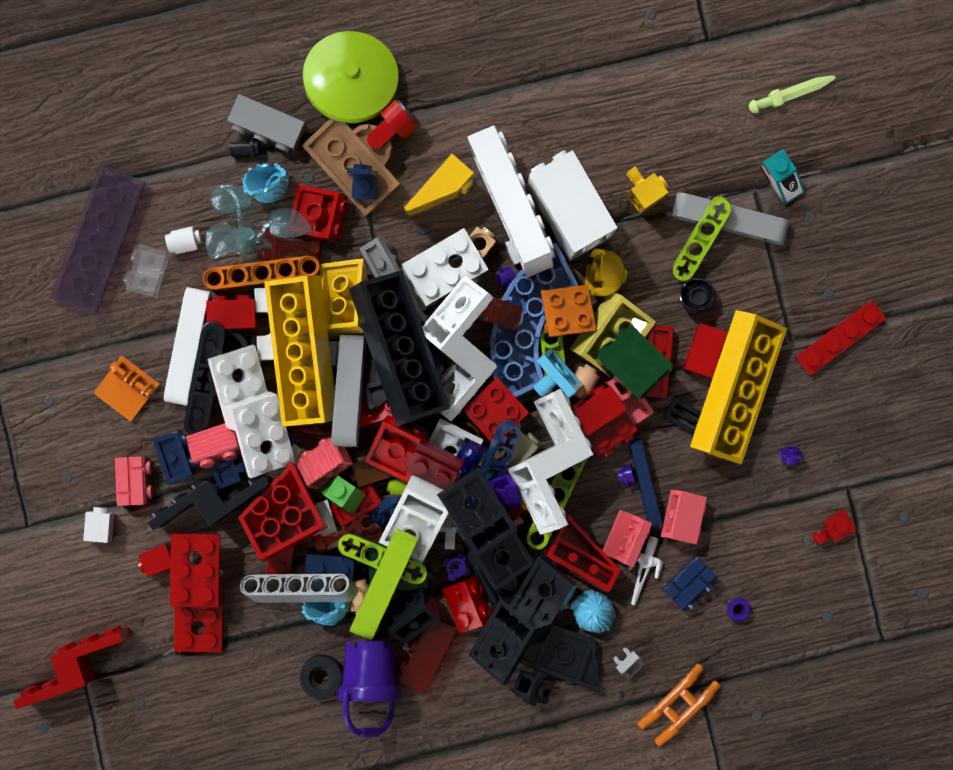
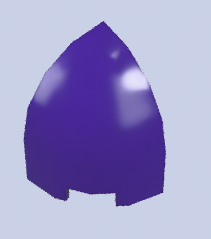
(506, 491)

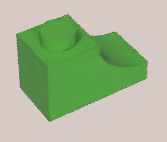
(342, 493)

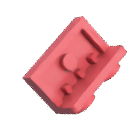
(627, 538)

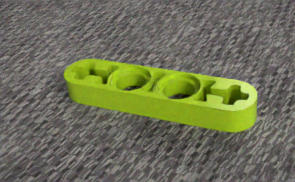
(702, 239)
(381, 550)

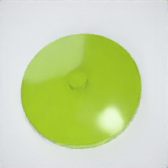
(350, 77)

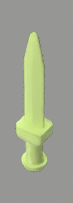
(777, 98)

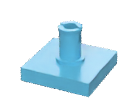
(558, 374)

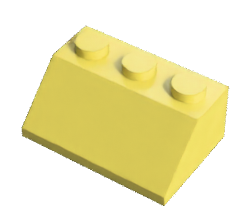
(609, 318)

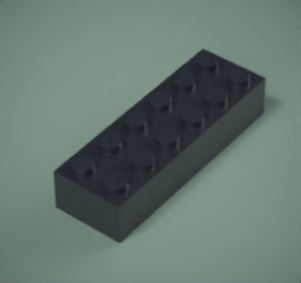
(399, 348)

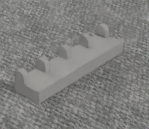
(383, 262)

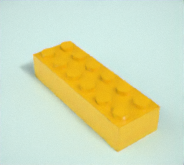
(301, 350)
(738, 387)

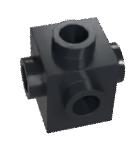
(533, 687)

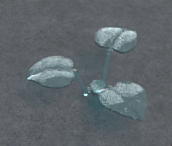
(225, 240)

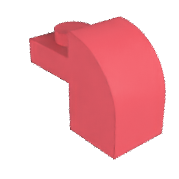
(636, 411)

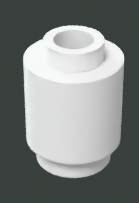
(183, 240)

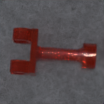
(312, 247)
(322, 542)

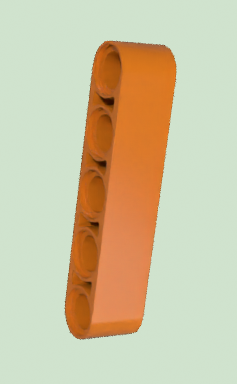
(250, 271)

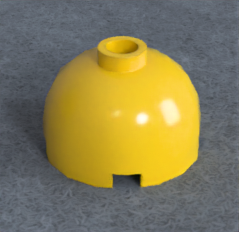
(605, 273)

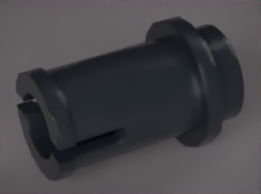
(245, 148)

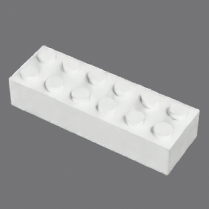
(512, 201)

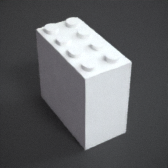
(570, 205)

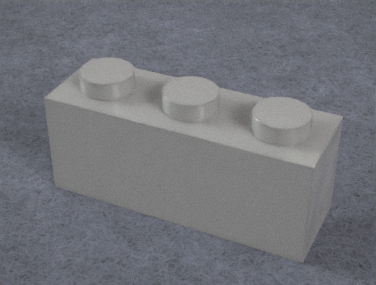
(266, 124)

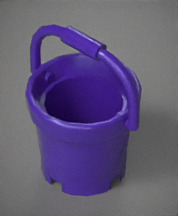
(369, 677)

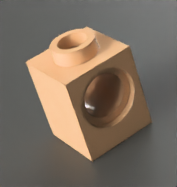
(487, 236)

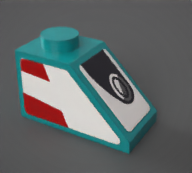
(783, 176)

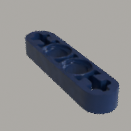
(499, 442)
(645, 483)

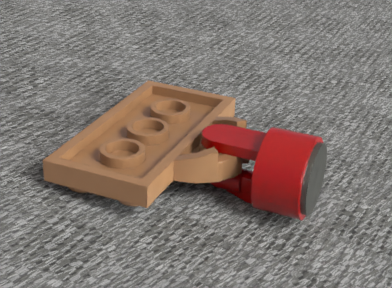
(340, 147)

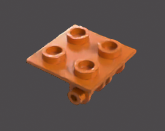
(568, 311)
(126, 388)

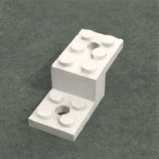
(430, 271)
(251, 411)

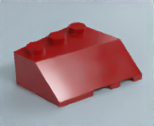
(282, 516)

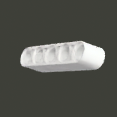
(191, 321)

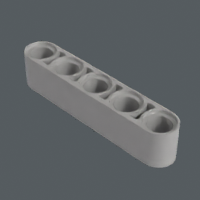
(740, 221)
(349, 390)
(289, 583)

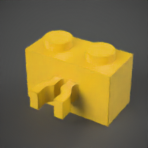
(647, 191)

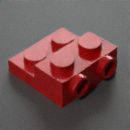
(322, 210)
(395, 447)

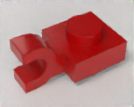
(836, 527)

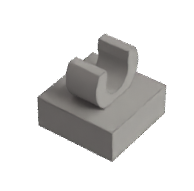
(630, 664)

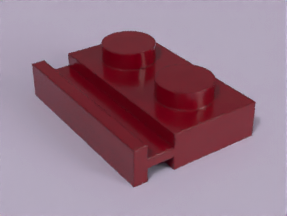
(434, 465)

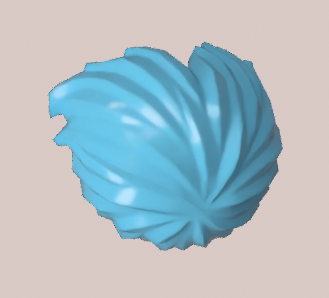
(266, 182)
(593, 611)
(325, 612)

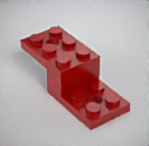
(196, 592)
(71, 666)

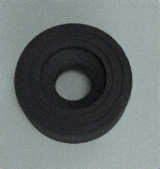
(309, 683)

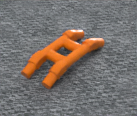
(664, 705)

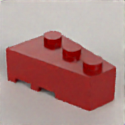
(581, 557)

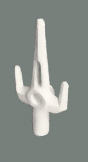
(646, 561)

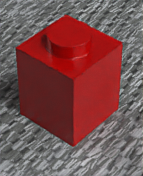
(155, 560)

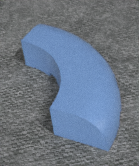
(517, 350)

